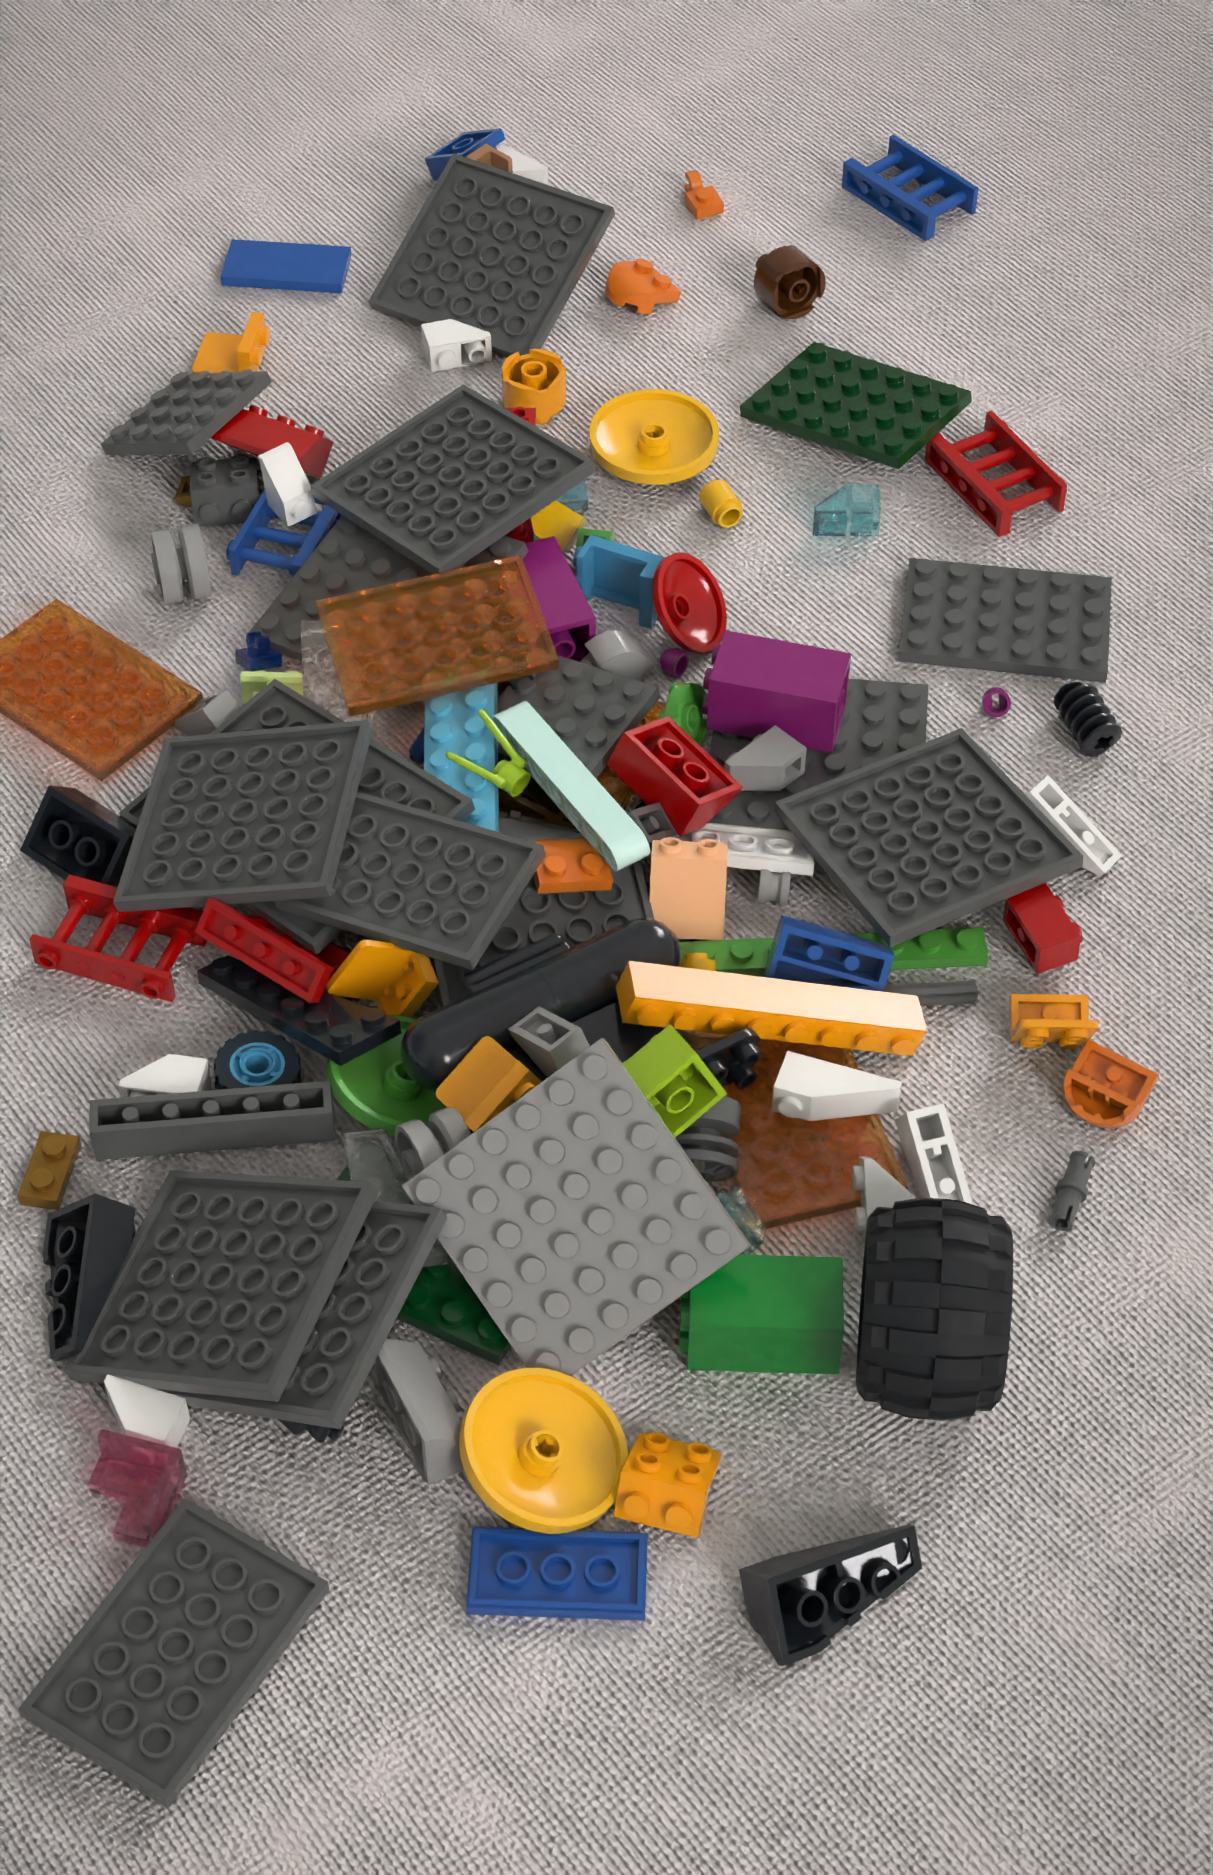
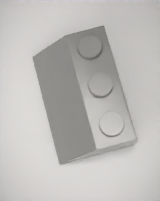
(420, 1407)

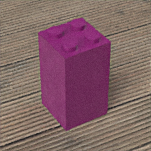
(560, 599)
(776, 683)

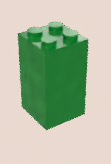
(766, 1316)

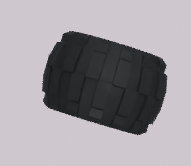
(935, 1309)

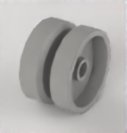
(180, 564)
(423, 1144)

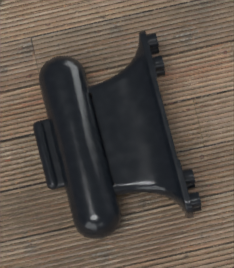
(574, 985)

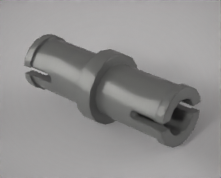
(1071, 1190)

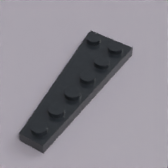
(331, 1027)

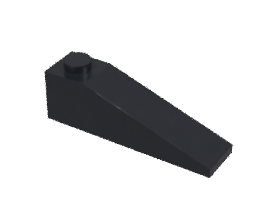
(85, 1253)
(817, 1591)

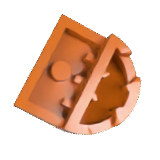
(639, 285)
(571, 867)
(1107, 1087)

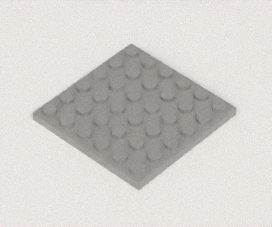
(577, 1214)

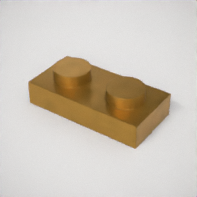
(49, 1170)

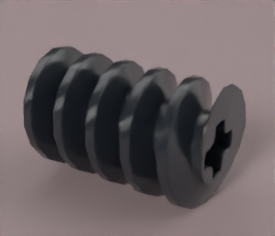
(1087, 717)

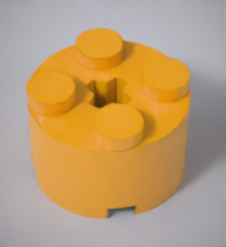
(535, 382)

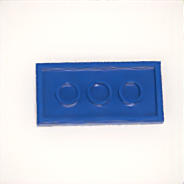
(286, 266)
(557, 1574)

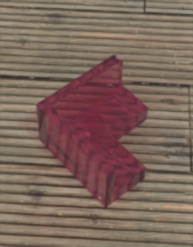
(143, 1476)

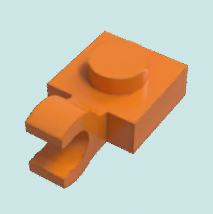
(701, 200)

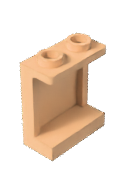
(689, 887)

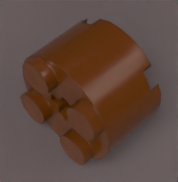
(788, 281)

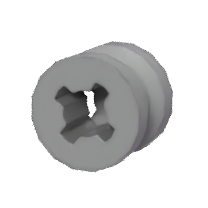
(774, 887)

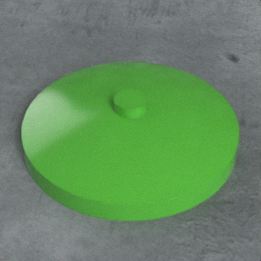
(378, 1088)

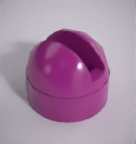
(674, 662)
(1003, 699)

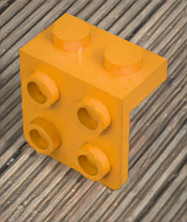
(232, 351)
(385, 973)
(1050, 1019)
(485, 1083)
(666, 1483)

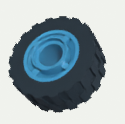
(256, 1061)

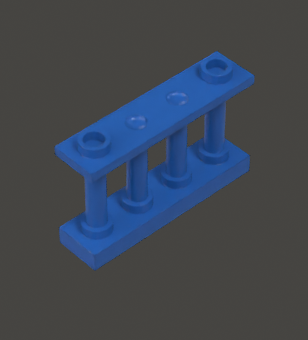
(904, 207)
(255, 528)

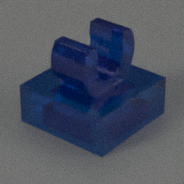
(258, 654)

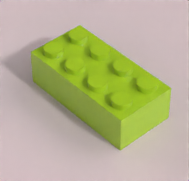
(674, 1080)

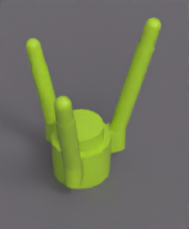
(506, 775)

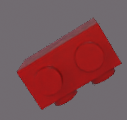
(1042, 928)

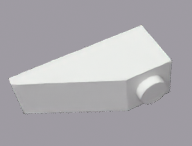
(1074, 825)
(826, 1090)
(933, 1153)

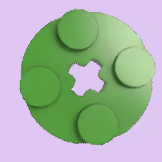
(685, 708)

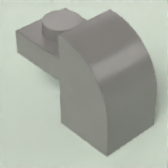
(619, 654)

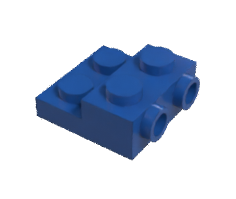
(462, 145)

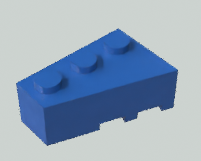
(827, 957)

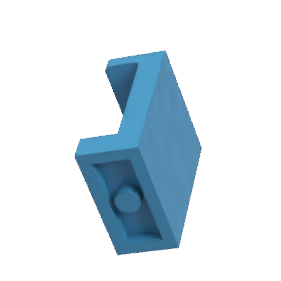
(618, 575)

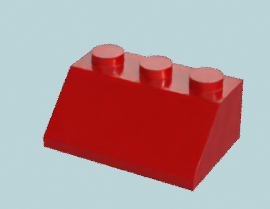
(257, 434)
(673, 769)

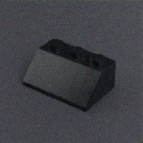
(79, 837)

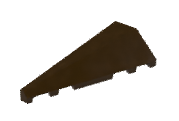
(533, 807)

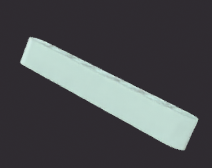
(573, 787)

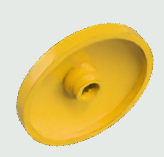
(654, 436)
(543, 1450)

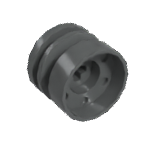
(709, 1141)

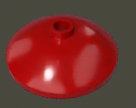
(689, 603)

